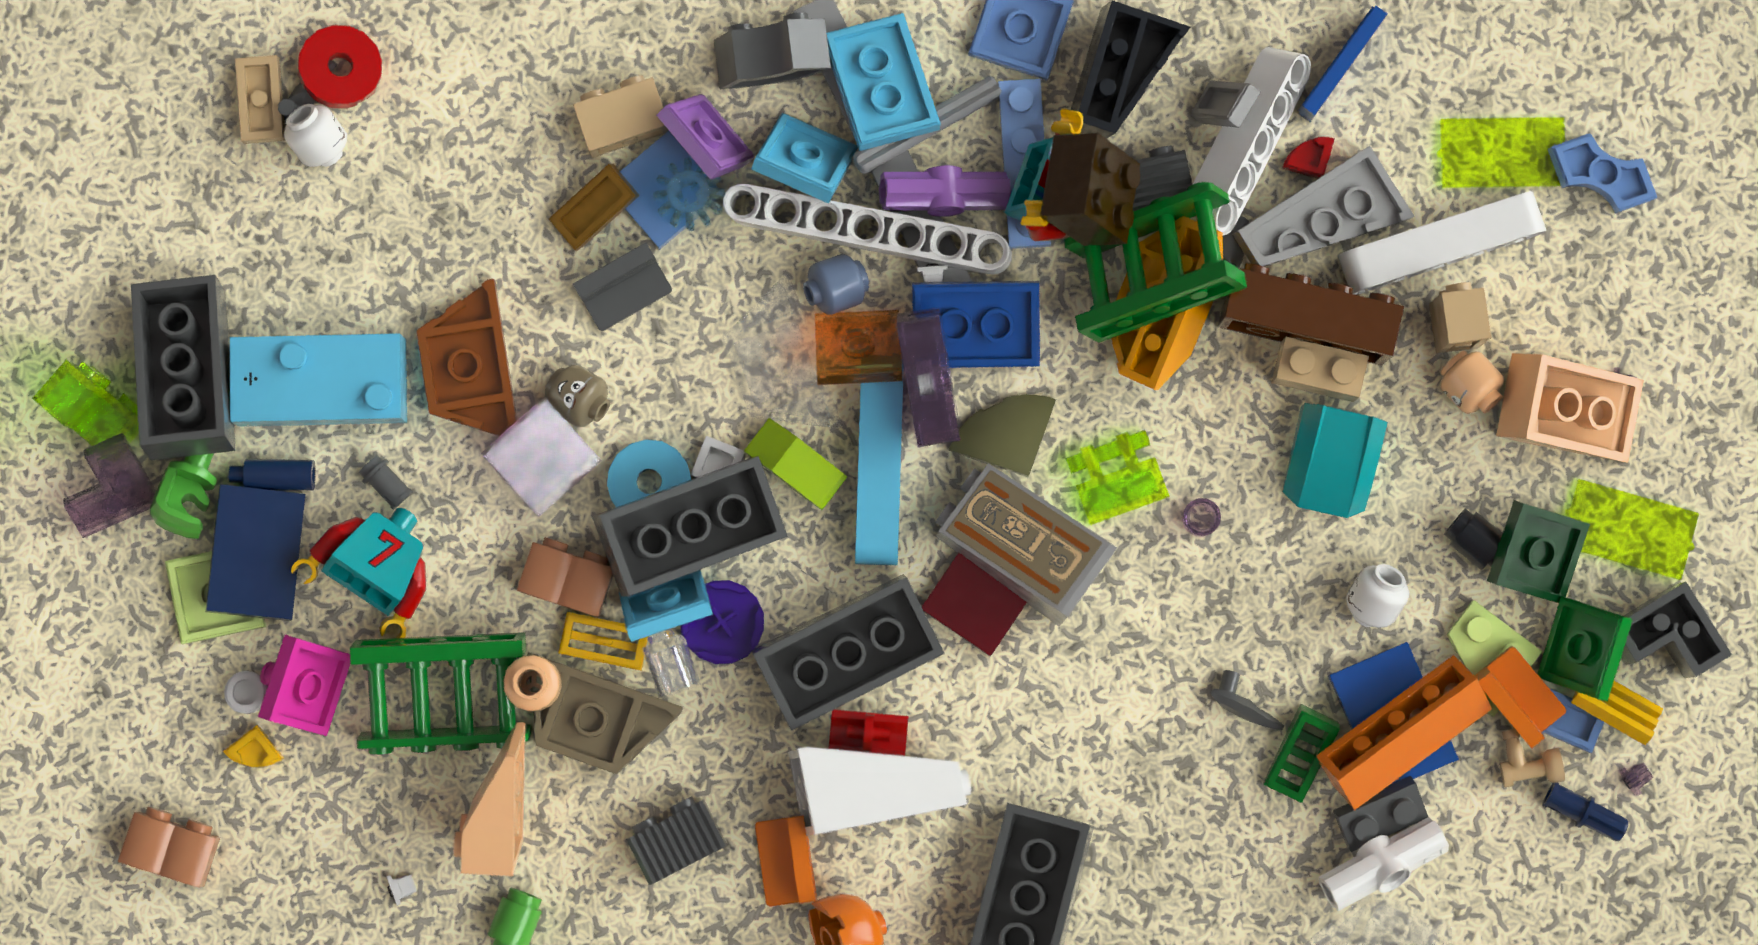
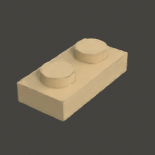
(258, 99)

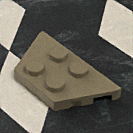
(600, 720)

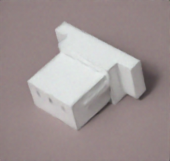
(932, 273)
(401, 887)

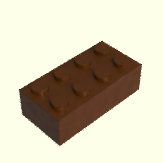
(1320, 315)

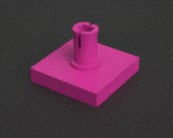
(304, 685)

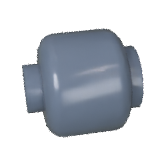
(836, 284)

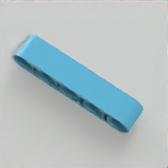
(879, 473)

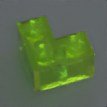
(83, 403)

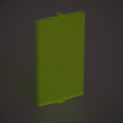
(1499, 152)
(1634, 529)

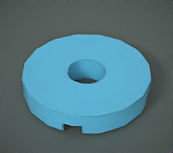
(639, 458)

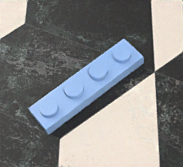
(1020, 125)

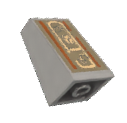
(1024, 542)

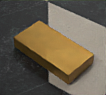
(594, 207)

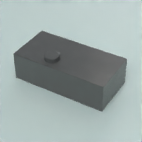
(182, 367)
(689, 526)
(847, 651)
(1032, 879)

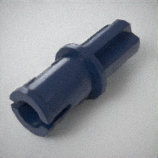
(1585, 812)

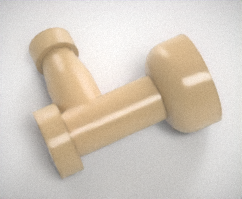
(1518, 769)

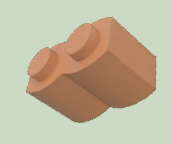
(566, 578)
(169, 848)

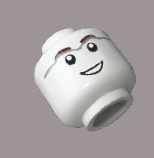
(315, 135)
(1377, 596)

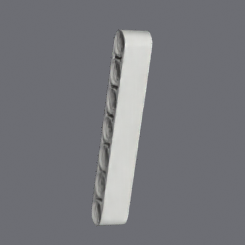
(848, 220)

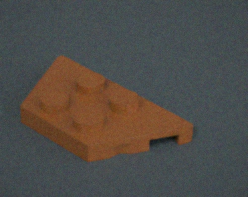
(468, 363)

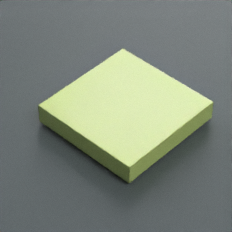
(189, 589)

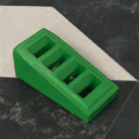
(1288, 746)

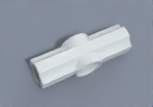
(1383, 863)

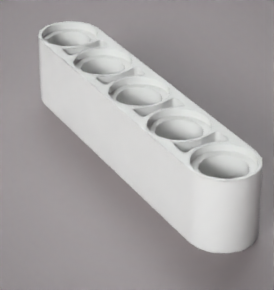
(1243, 152)
(1442, 242)

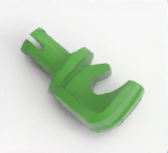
(183, 483)

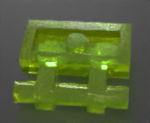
(1123, 489)

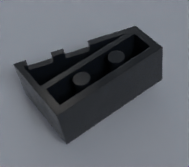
(1121, 63)

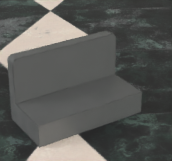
(623, 287)

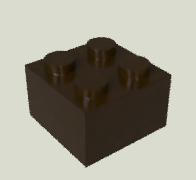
(1090, 189)

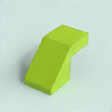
(796, 463)

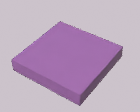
(706, 136)

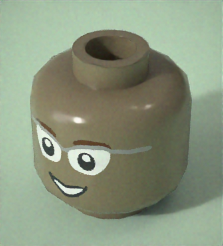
(578, 395)

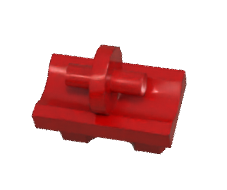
(868, 732)

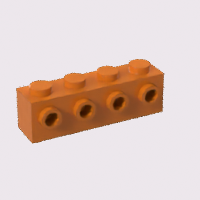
(1404, 732)

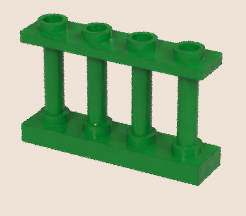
(1179, 290)
(417, 656)

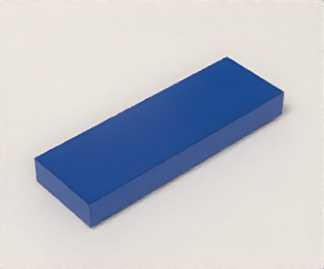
(1342, 63)

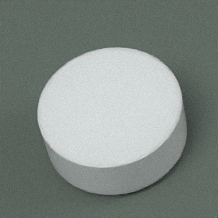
(245, 692)

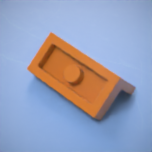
(1520, 695)
(785, 861)

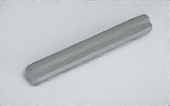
(948, 113)

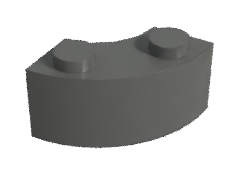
(772, 52)

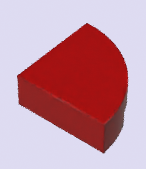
(1310, 157)

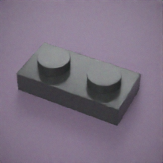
(1383, 814)

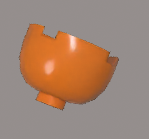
(846, 921)

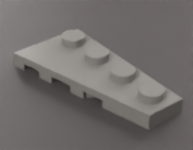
(1332, 209)

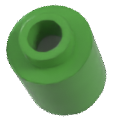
(515, 918)

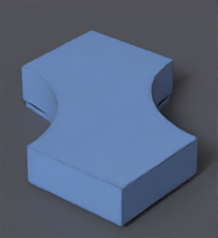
(1617, 180)

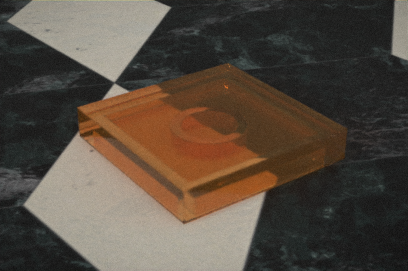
(857, 347)

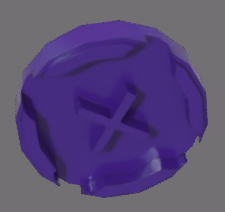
(732, 628)

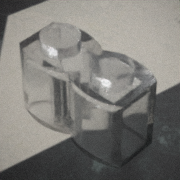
(670, 664)

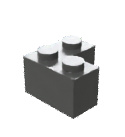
(1679, 625)

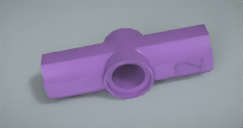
(944, 191)

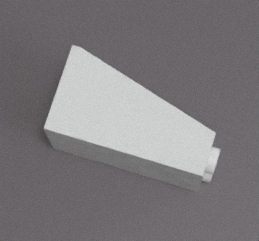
(865, 788)

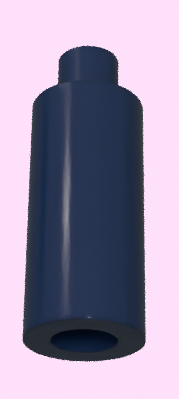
(275, 474)

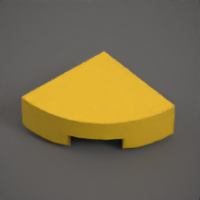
(254, 749)

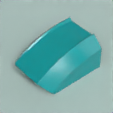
(1333, 460)

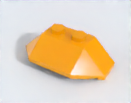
(1160, 348)

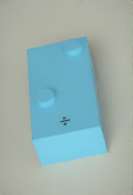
(318, 380)

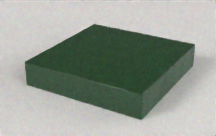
(1538, 552)

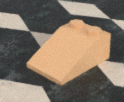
(1569, 407)
(494, 825)

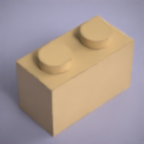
(620, 116)
(1460, 318)
(1320, 369)

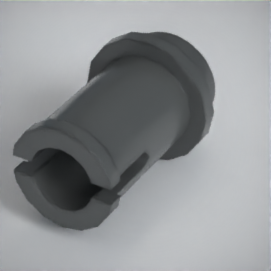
(385, 481)

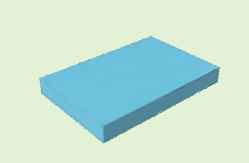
(881, 82)

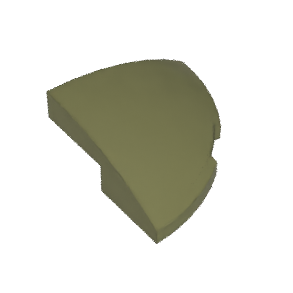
(1006, 433)

